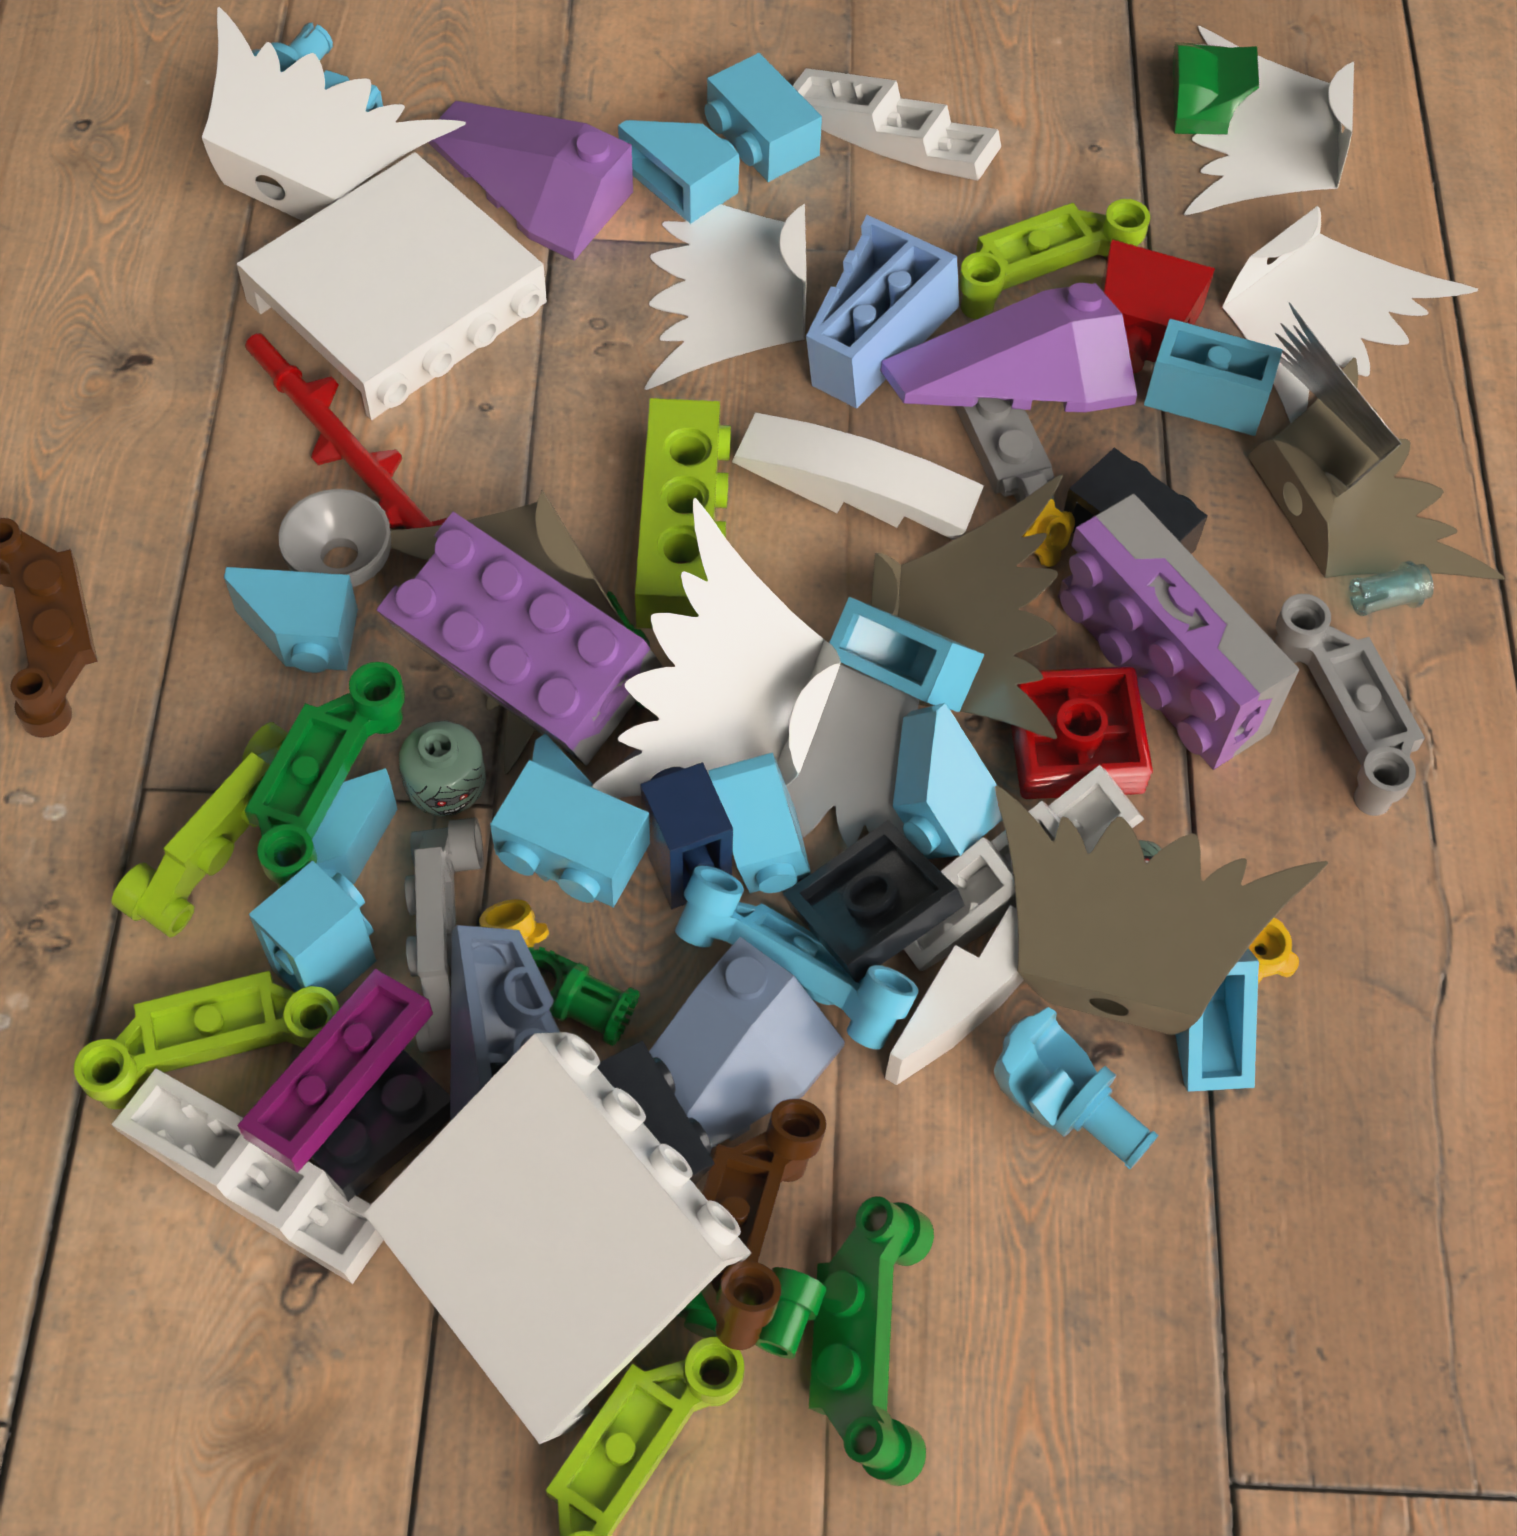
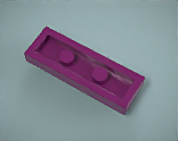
(335, 1070)

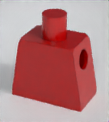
(1149, 292)

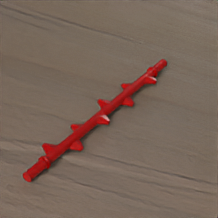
(335, 439)

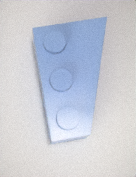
(884, 303)

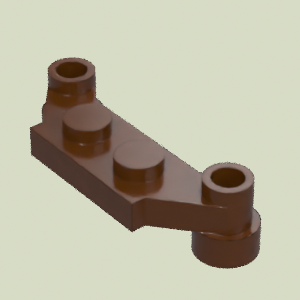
(52, 627)
(747, 1186)

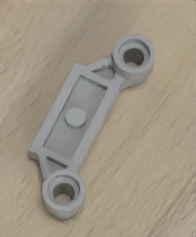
(1360, 697)
(432, 899)

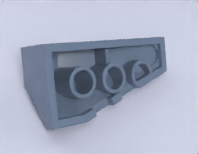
(494, 1006)
(745, 1043)

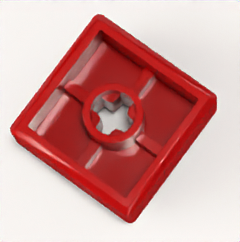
(1111, 727)

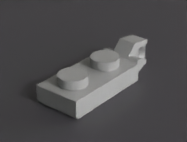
(1006, 447)

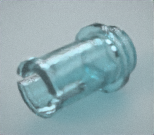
(1403, 586)

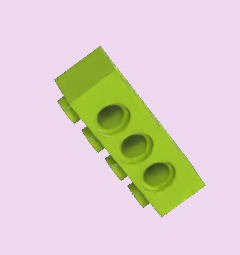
(679, 466)

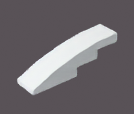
(906, 130)
(851, 469)
(986, 869)
(958, 1000)
(209, 1150)

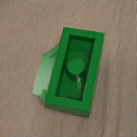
(1211, 85)

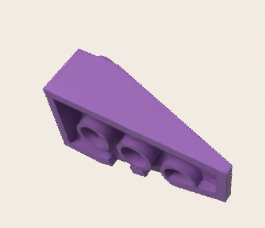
(544, 170)
(1043, 348)

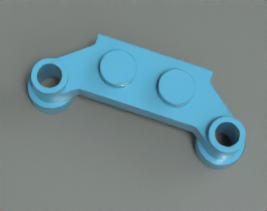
(716, 913)

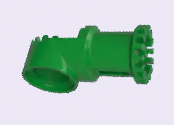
(586, 997)

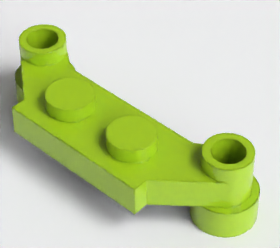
(1044, 246)
(200, 845)
(199, 1029)
(635, 1434)

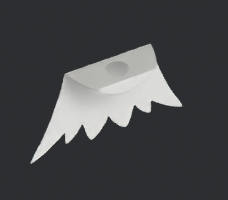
(298, 132)
(1280, 136)
(738, 289)
(1335, 292)
(741, 681)

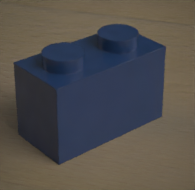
(685, 828)

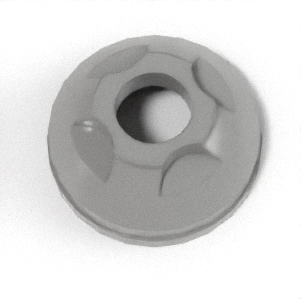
(333, 521)

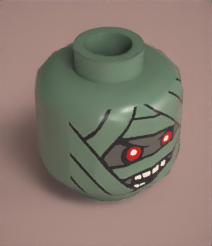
(442, 768)

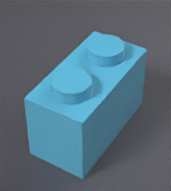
(763, 117)
(1213, 377)
(570, 834)
(315, 931)

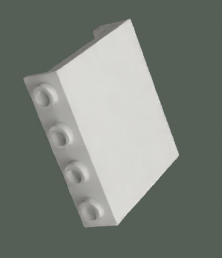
(396, 281)
(554, 1231)

